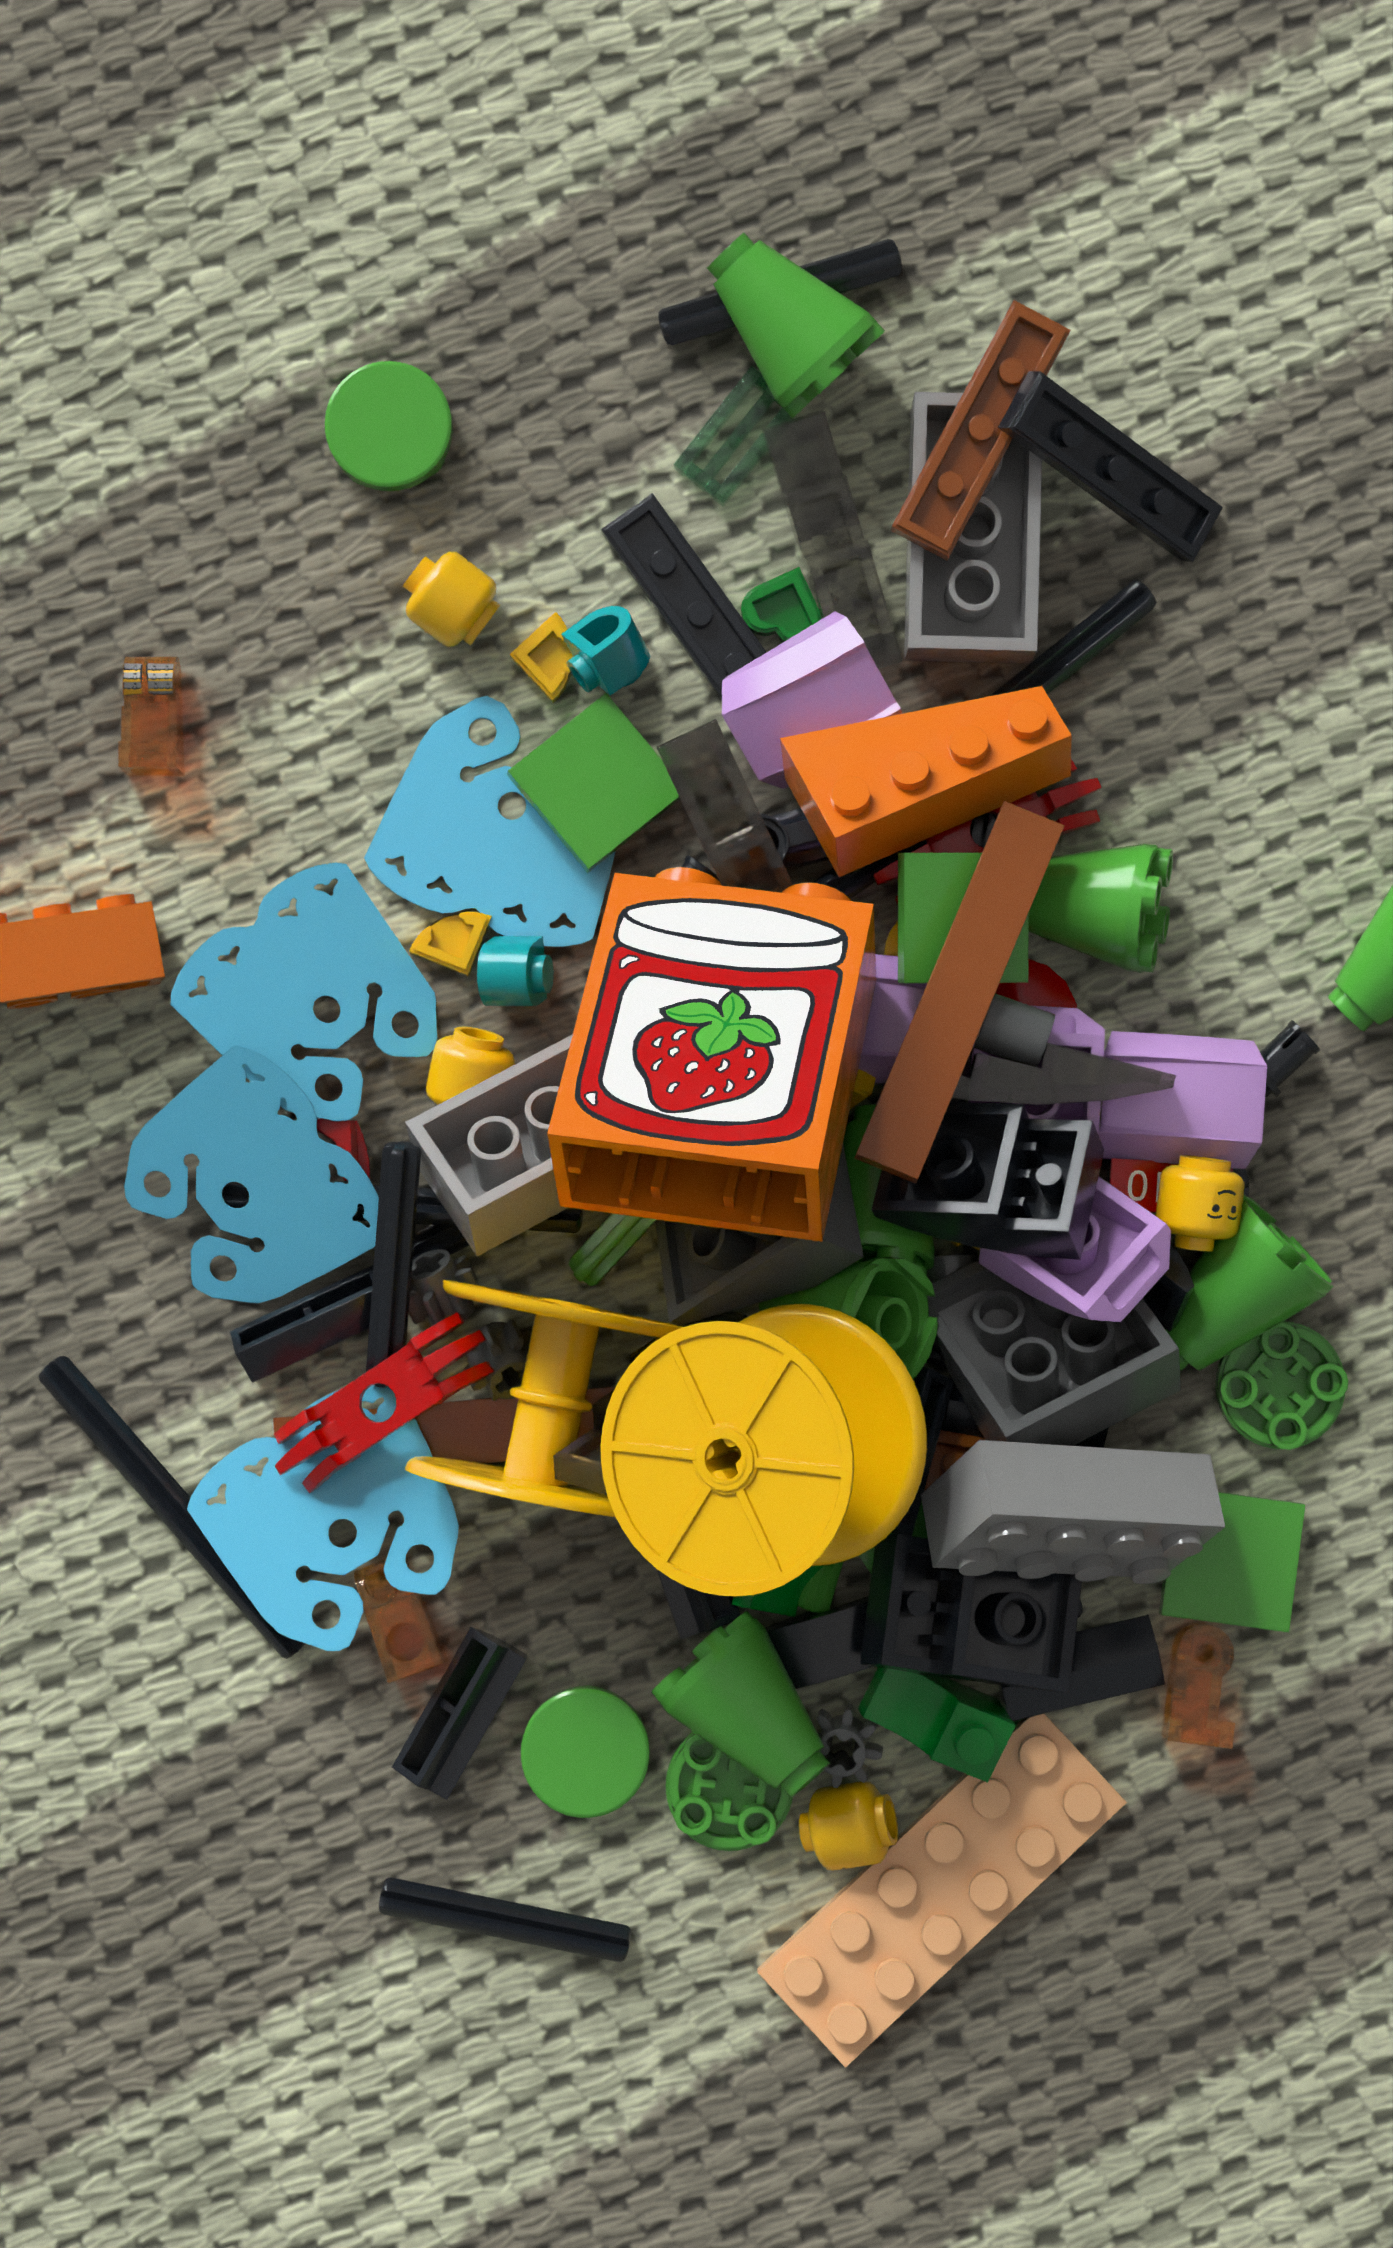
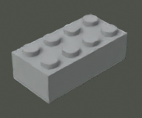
(987, 593)
(492, 1150)
(1071, 1511)

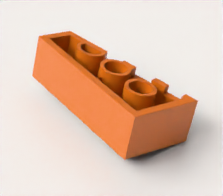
(922, 771)
(79, 952)

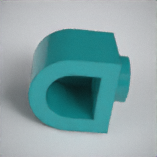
(606, 650)
(514, 971)

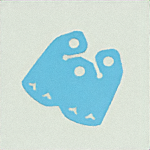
(484, 858)
(291, 961)
(280, 1162)
(279, 1526)

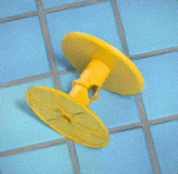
(547, 1403)
(762, 1447)

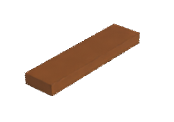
(971, 440)

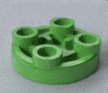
(388, 426)
(1282, 1387)
(585, 1752)
(721, 1800)

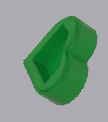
(780, 606)

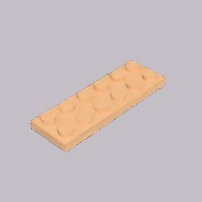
(940, 1889)

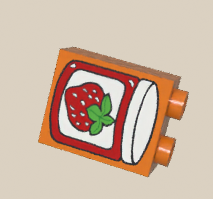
(715, 1054)

